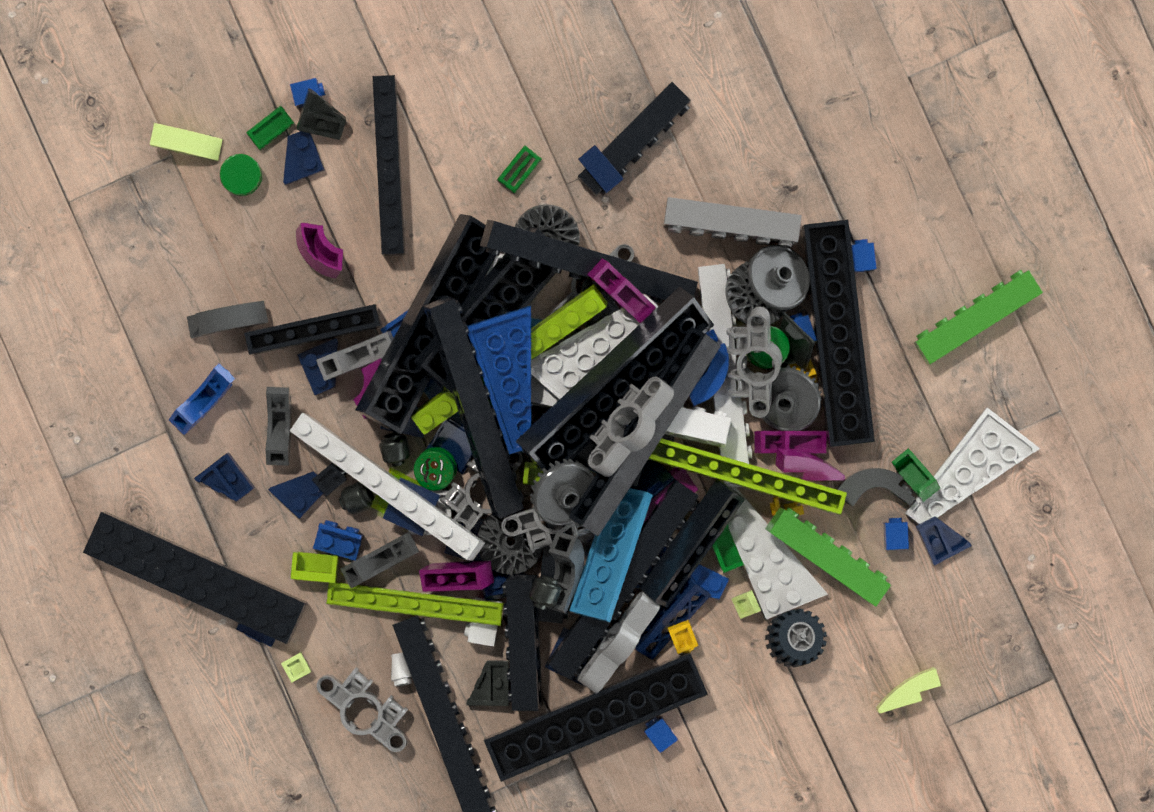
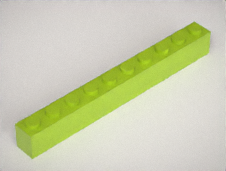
(542, 337)
(749, 476)

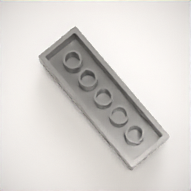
(732, 221)

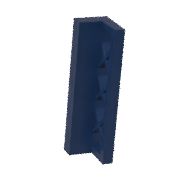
(667, 617)

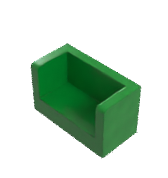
(915, 475)
(726, 551)

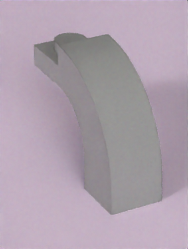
(354, 356)

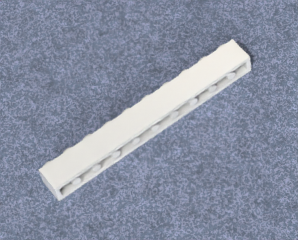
(714, 303)
(688, 424)
(387, 487)

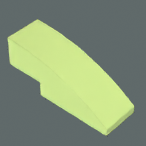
(186, 142)
(909, 690)

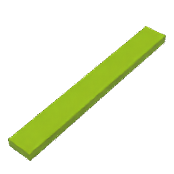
(416, 603)

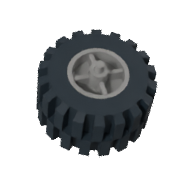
(795, 638)

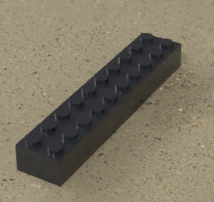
(454, 274)
(838, 333)
(636, 359)
(195, 577)
(595, 716)

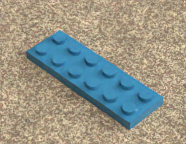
(610, 558)

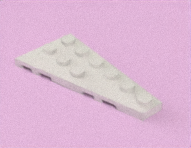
(573, 358)
(978, 459)
(772, 568)

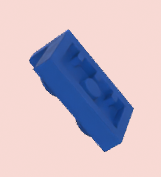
(338, 540)

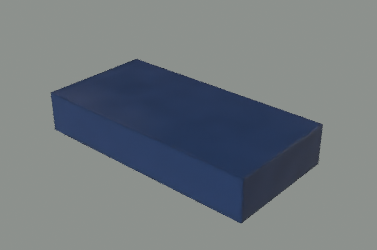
(600, 169)

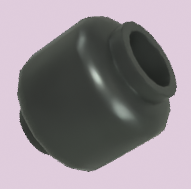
(394, 449)
(356, 498)
(545, 592)

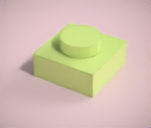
(746, 604)
(296, 667)

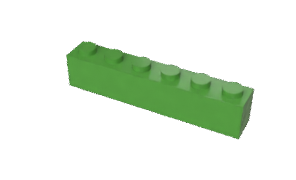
(978, 317)
(827, 556)

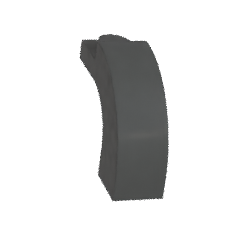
(227, 318)
(279, 425)
(869, 478)
(379, 560)
(568, 567)

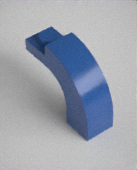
(715, 375)
(202, 400)

